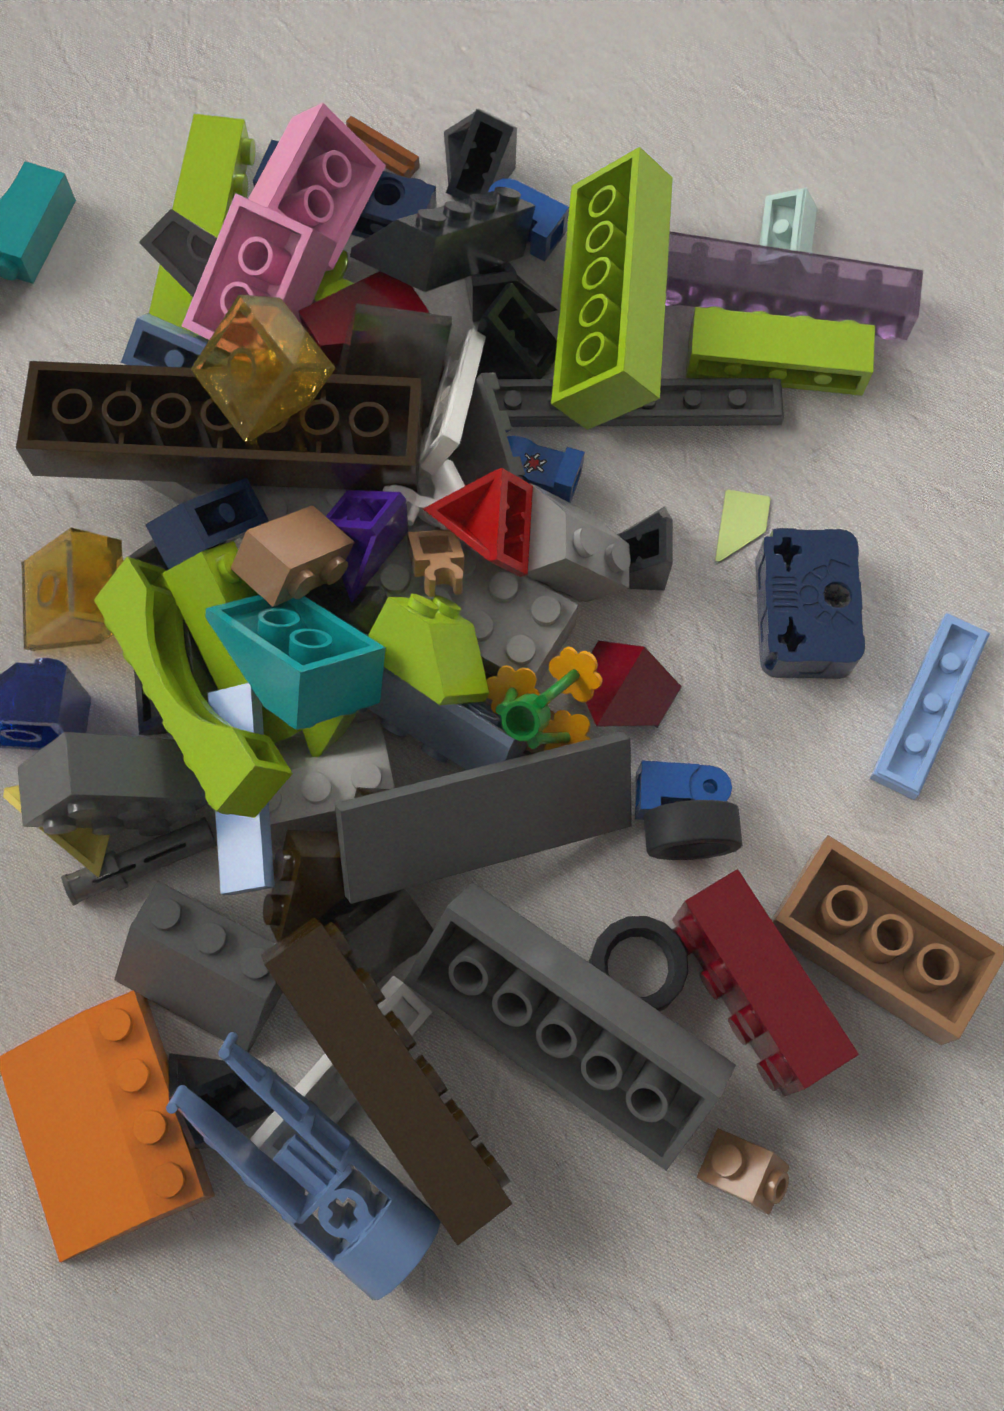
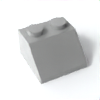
(575, 550)

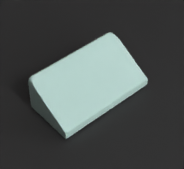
(789, 221)

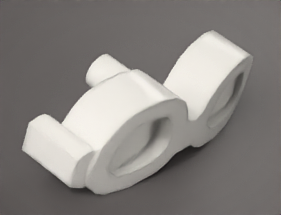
(415, 505)

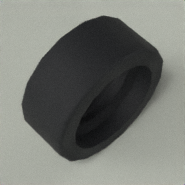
(692, 830)
(659, 933)

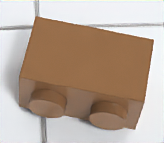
(292, 555)

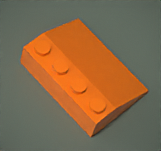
(99, 1126)

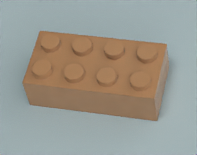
(888, 941)

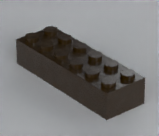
(393, 1088)

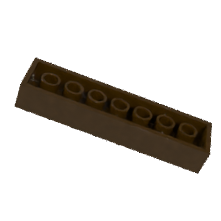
(169, 429)

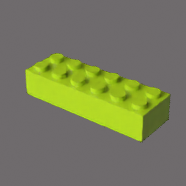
(613, 291)

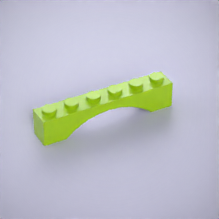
(232, 764)

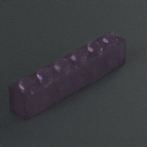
(792, 284)

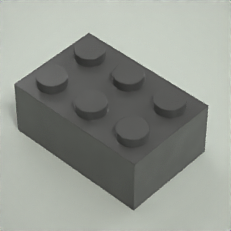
(108, 785)

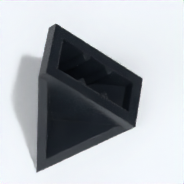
(478, 153)
(486, 285)
(515, 339)
(650, 551)
(220, 1089)

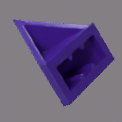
(376, 526)

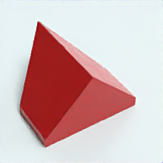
(491, 518)

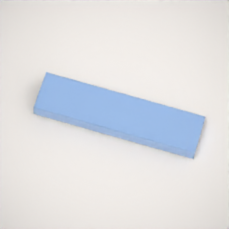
(929, 706)
(243, 841)

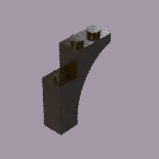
(305, 878)

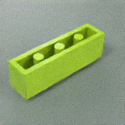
(795, 349)
(208, 582)

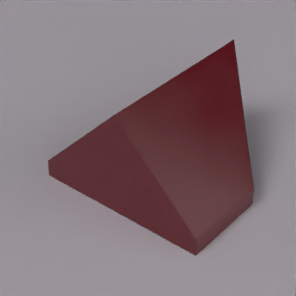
(633, 687)

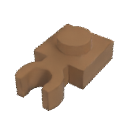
(438, 558)

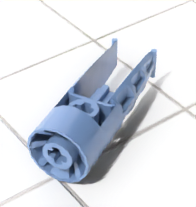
(377, 1237)

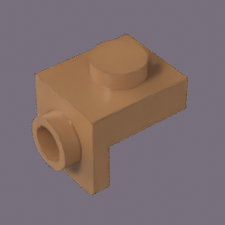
(745, 1171)

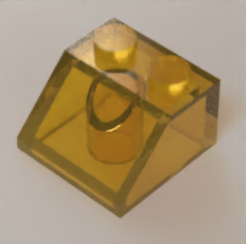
(261, 365)
(62, 587)

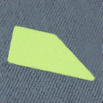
(741, 521)

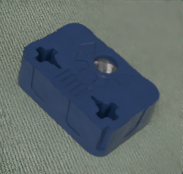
(794, 606)

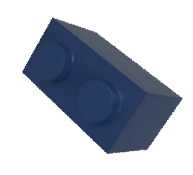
(206, 522)

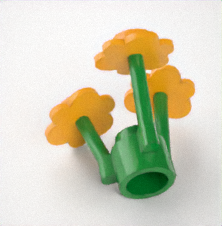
(526, 711)

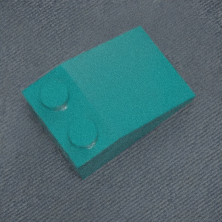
(300, 658)

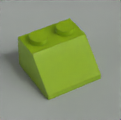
(432, 648)

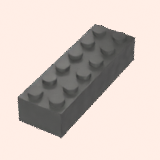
(569, 1025)

